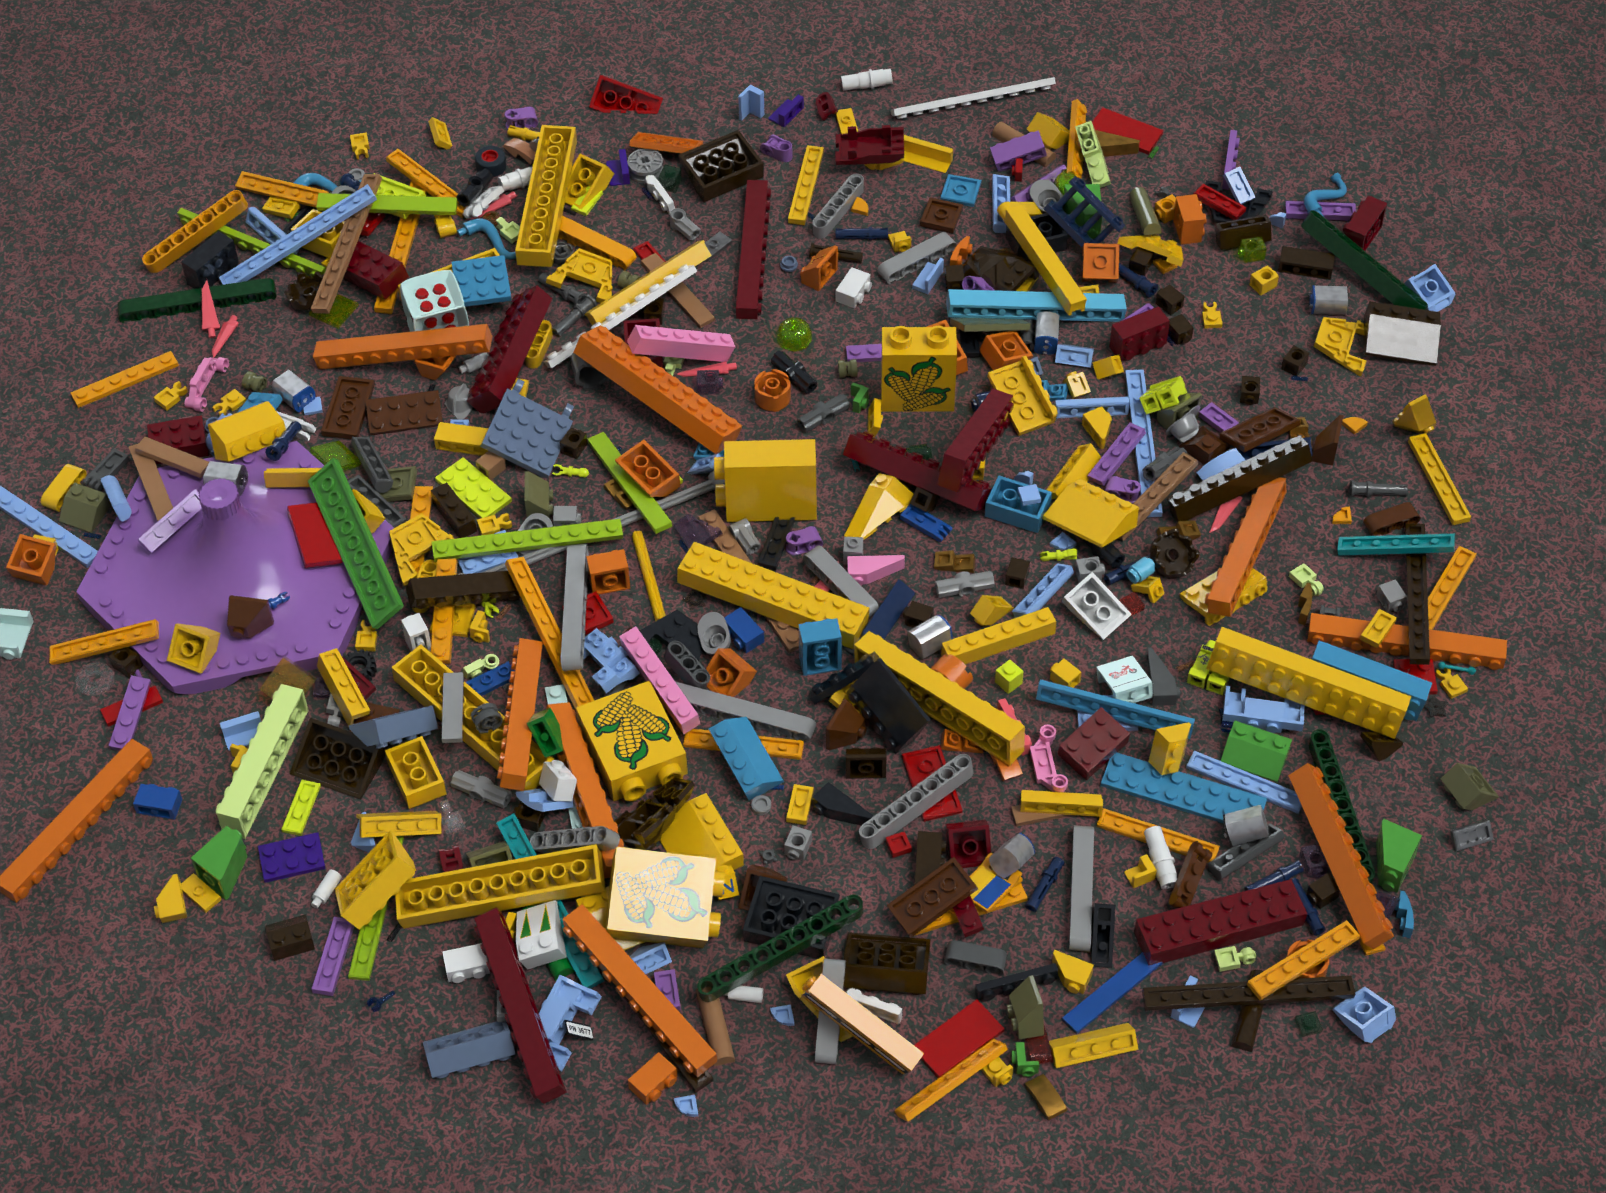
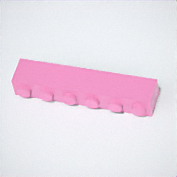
(680, 343)
(662, 682)

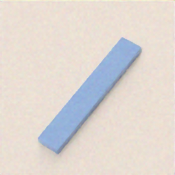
(1244, 781)

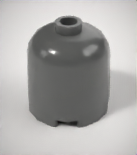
(587, 375)

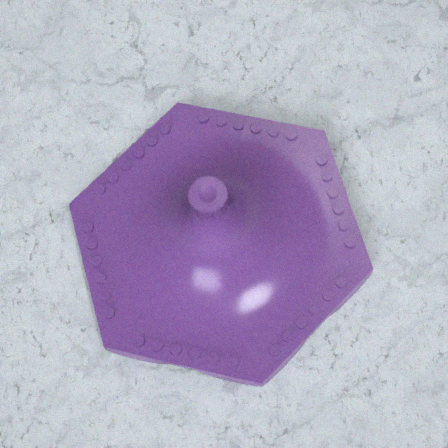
(226, 549)

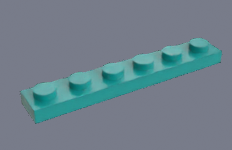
(1396, 544)

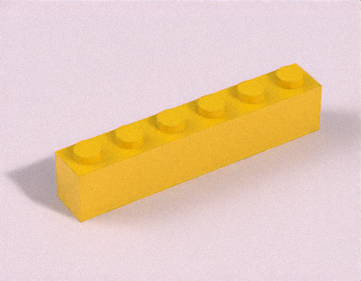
(1001, 636)

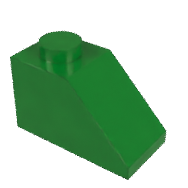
(546, 732)

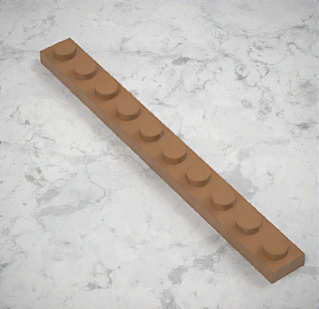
(343, 252)
(727, 544)

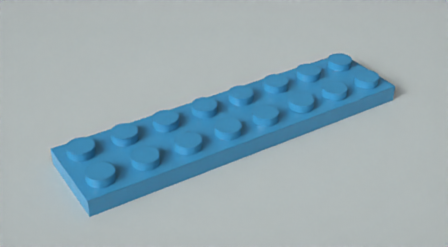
(1176, 789)

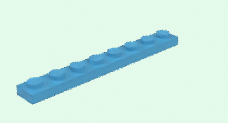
(1118, 709)

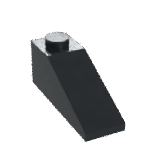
(838, 806)
(1103, 934)

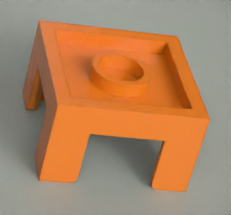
(1100, 262)

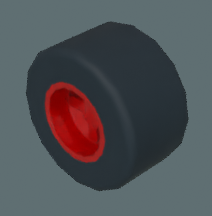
(492, 159)

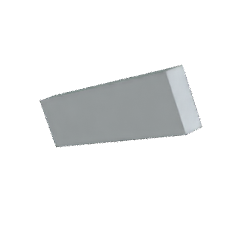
(452, 707)

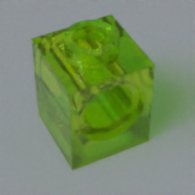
(1252, 249)

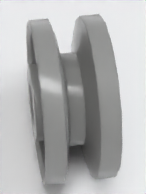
(644, 163)

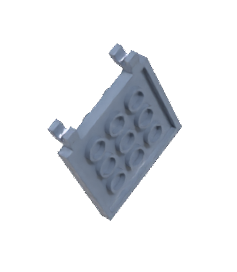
(527, 432)

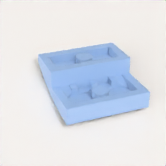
(541, 801)

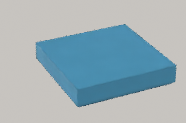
(961, 190)

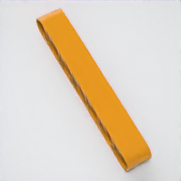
(195, 231)
(596, 243)

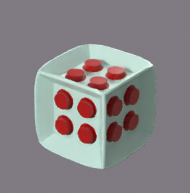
(433, 301)

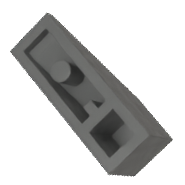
(1162, 680)

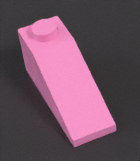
(871, 568)

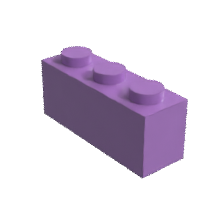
(1026, 147)

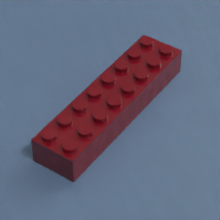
(509, 349)
(975, 440)
(912, 469)
(1220, 922)

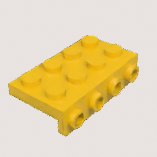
(1031, 402)
(1196, 594)

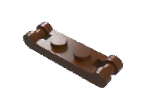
(1189, 875)

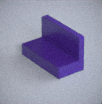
(787, 111)
(620, 169)

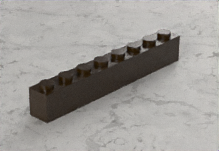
(1239, 479)

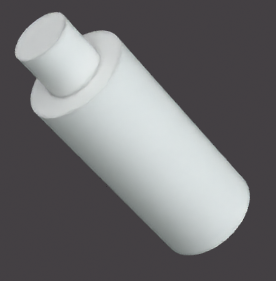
(473, 363)
(325, 888)
(746, 993)

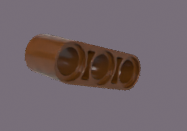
(1391, 519)

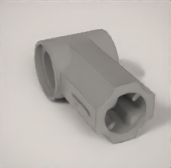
(680, 222)
(743, 534)

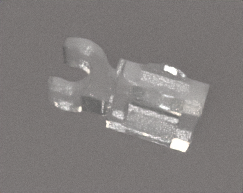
(451, 822)

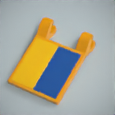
(991, 886)

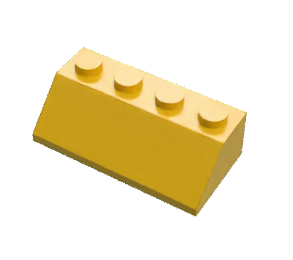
(245, 431)

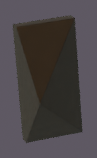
(1381, 745)

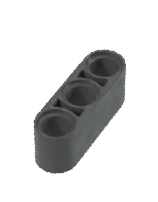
(685, 658)
(975, 956)

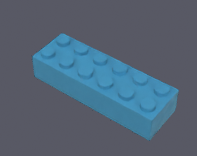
(1376, 673)

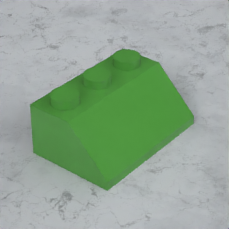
(1256, 751)

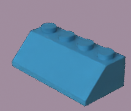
(746, 756)

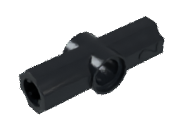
(475, 186)
(795, 371)
(1108, 553)

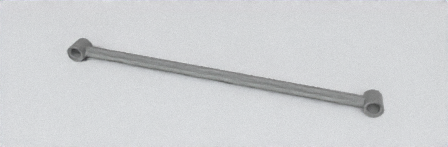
(626, 519)

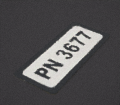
(578, 1029)

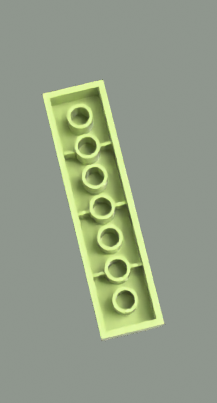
(263, 759)

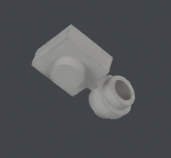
(332, 708)

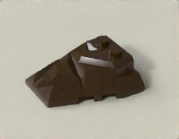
(1000, 269)
(653, 817)

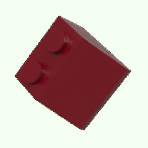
(968, 842)

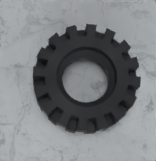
(364, 658)

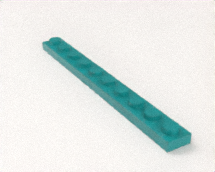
(521, 848)

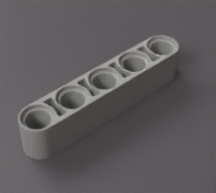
(838, 206)
(915, 257)
(837, 578)
(567, 839)
(828, 1030)

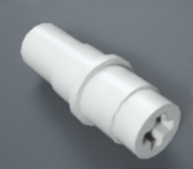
(867, 79)
(515, 179)
(1161, 857)

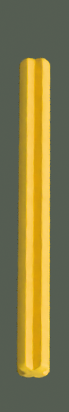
(648, 575)

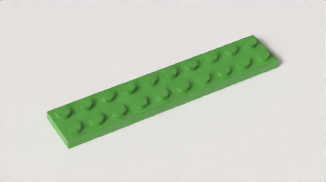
(355, 544)

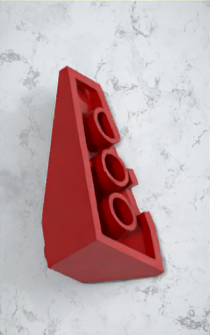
(623, 97)

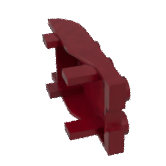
(870, 146)

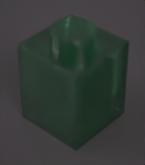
(670, 178)

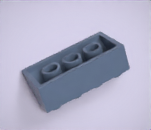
(396, 726)
(468, 1049)

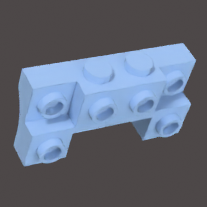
(612, 660)
(1261, 713)
(562, 1005)

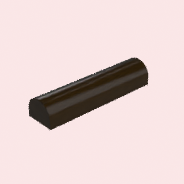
(1248, 1023)

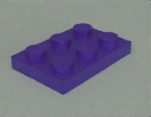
(291, 857)

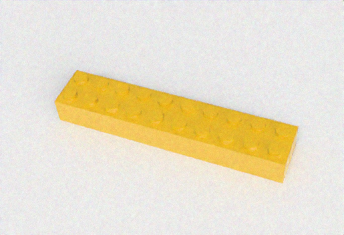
(546, 196)
(769, 592)
(422, 678)
(1308, 682)
(949, 702)
(500, 885)

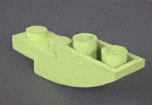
(1093, 154)

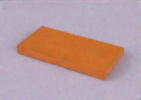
(663, 142)

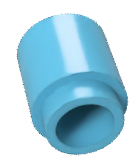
(1141, 570)

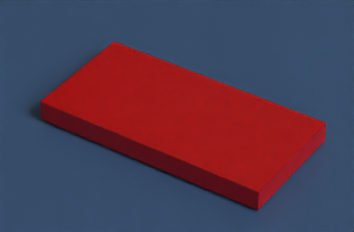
(1121, 125)
(313, 536)
(922, 764)
(958, 1038)

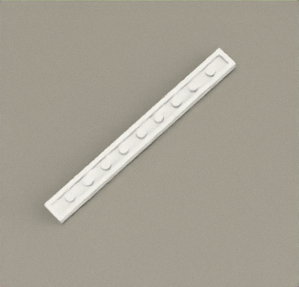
(979, 96)
(626, 311)

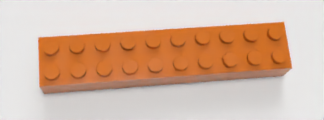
(657, 389)

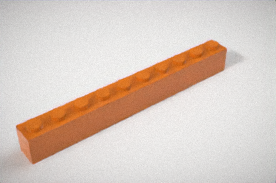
(403, 346)
(1245, 548)
(1443, 645)
(521, 709)
(588, 794)
(74, 820)
(1341, 856)
(640, 991)

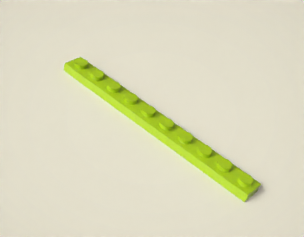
(255, 245)
(527, 539)

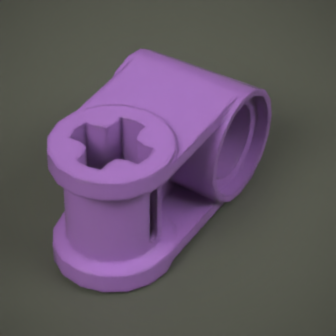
(521, 117)
(777, 148)
(975, 283)
(1123, 488)
(804, 539)

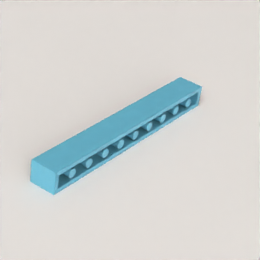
(1027, 305)

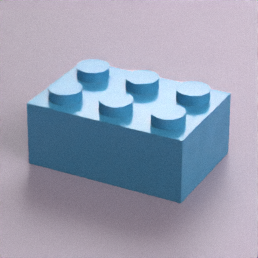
(1006, 505)
(820, 646)

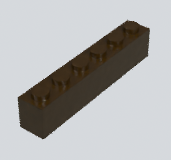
(461, 589)

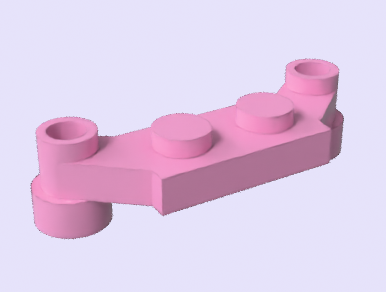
(201, 379)
(1043, 761)

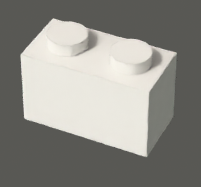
(853, 288)
(416, 632)
(558, 781)
(465, 963)

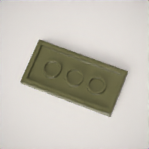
(989, 324)

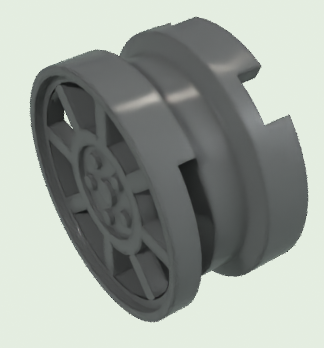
(562, 253)
(487, 718)

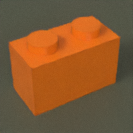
(653, 1078)

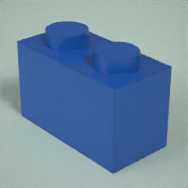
(744, 630)
(157, 801)

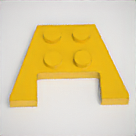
(1155, 244)
(588, 269)
(1335, 341)
(412, 541)

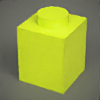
(1009, 676)

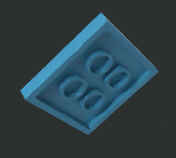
(482, 280)

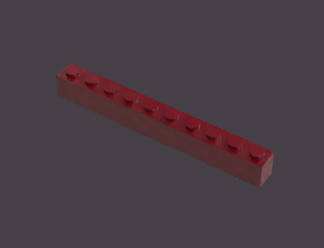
(752, 250)
(520, 1006)

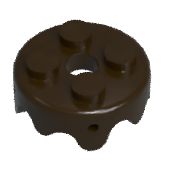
(303, 291)
(1183, 550)

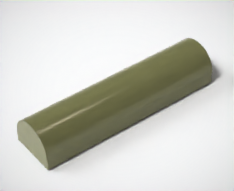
(1144, 211)

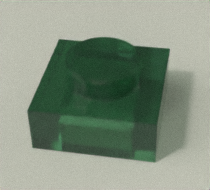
(1308, 1024)

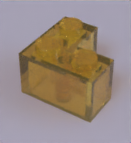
(288, 674)

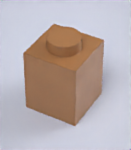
(490, 464)

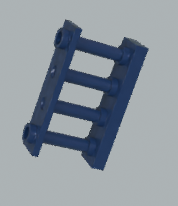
(1067, 221)

